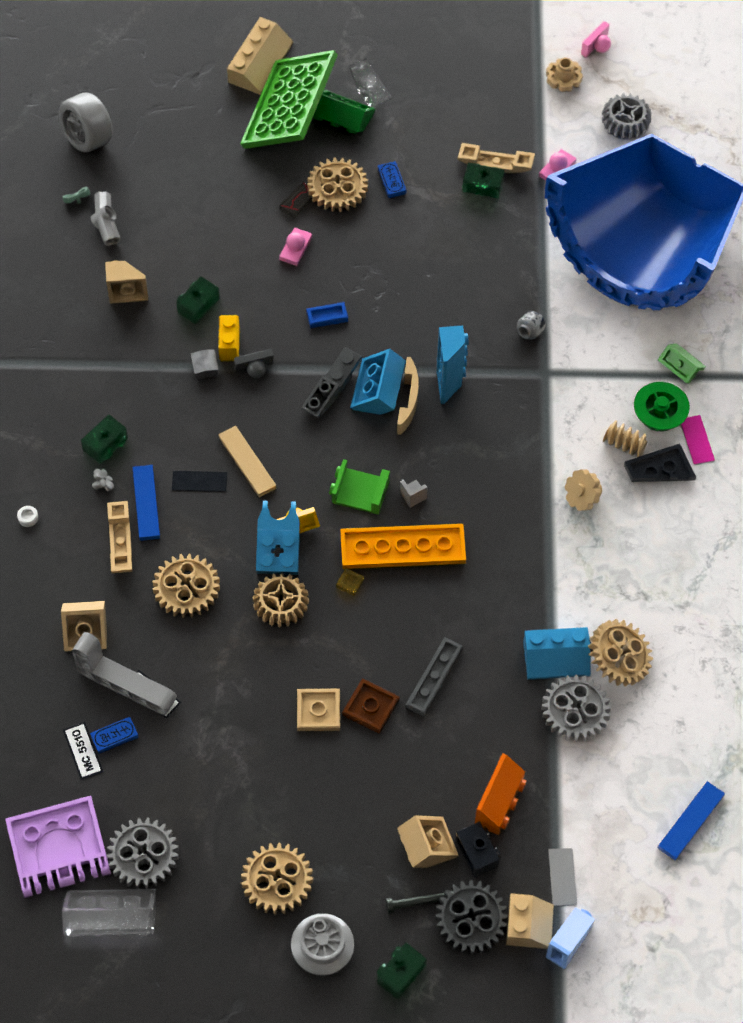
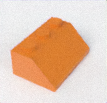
(500, 795)

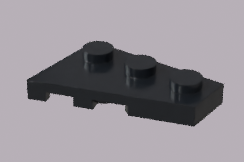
(661, 465)

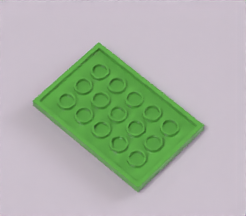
(289, 99)

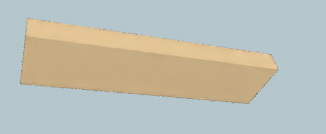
(247, 461)

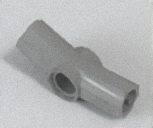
(104, 219)

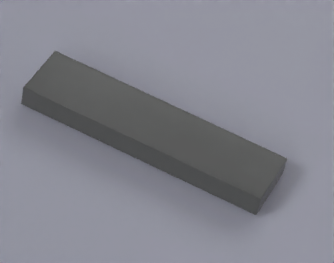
(434, 677)

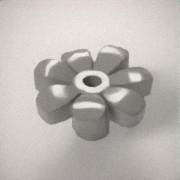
(102, 480)

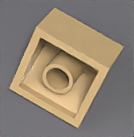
(125, 283)
(82, 618)
(427, 841)
(529, 921)

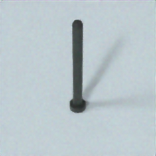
(414, 901)

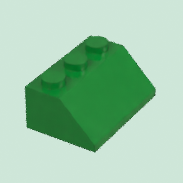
(343, 112)

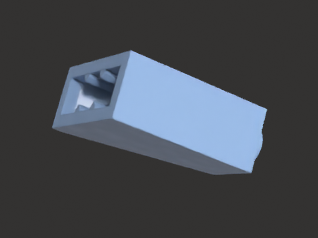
(570, 937)

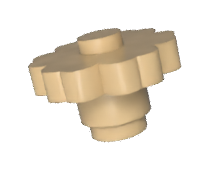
(564, 74)
(583, 489)

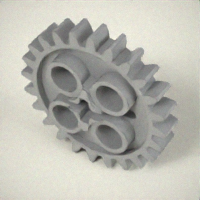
(592, 700)
(130, 866)

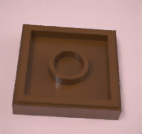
(370, 706)

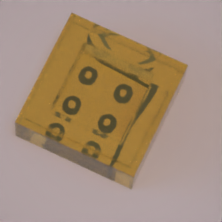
(350, 581)

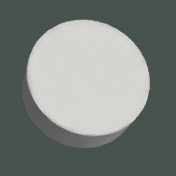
(27, 516)

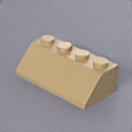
(257, 56)

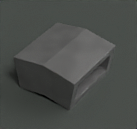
(204, 364)

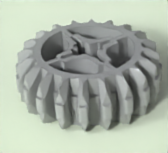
(625, 122)

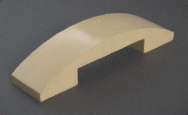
(510, 163)
(407, 414)
(120, 537)

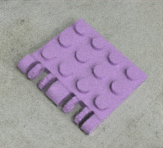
(56, 842)

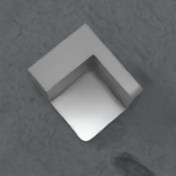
(413, 492)

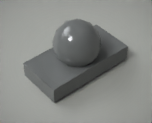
(254, 362)

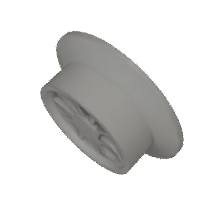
(322, 944)

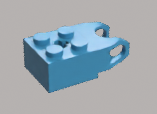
(278, 534)

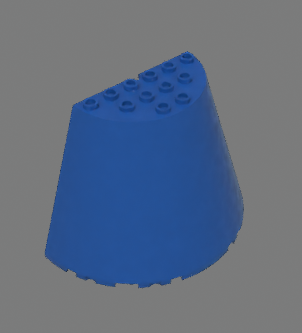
(643, 221)

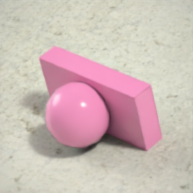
(597, 40)
(556, 163)
(295, 246)

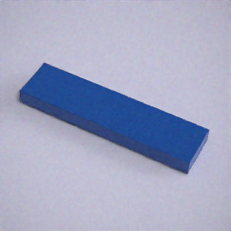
(146, 502)
(691, 820)

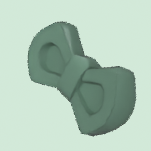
(83, 192)

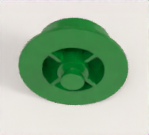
(661, 406)

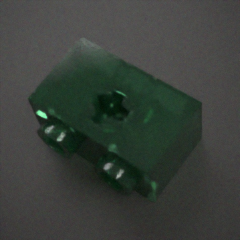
(483, 180)
(197, 299)
(104, 439)
(398, 982)

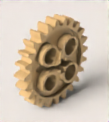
(333, 180)
(201, 575)
(611, 650)
(269, 896)

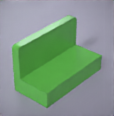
(680, 362)

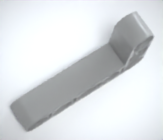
(95, 666)

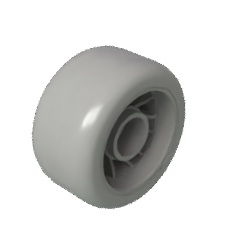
(85, 122)

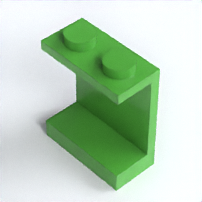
(359, 489)

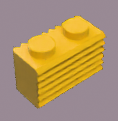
(228, 337)

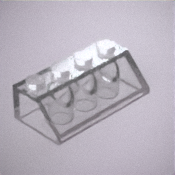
(109, 912)

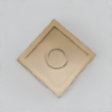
(318, 709)

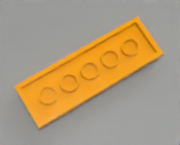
(403, 546)

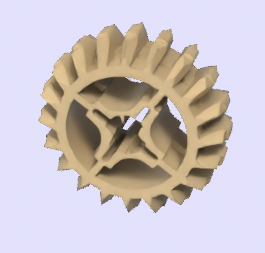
(296, 603)

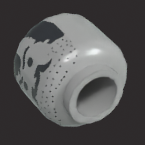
(531, 325)

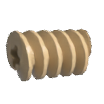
(625, 438)

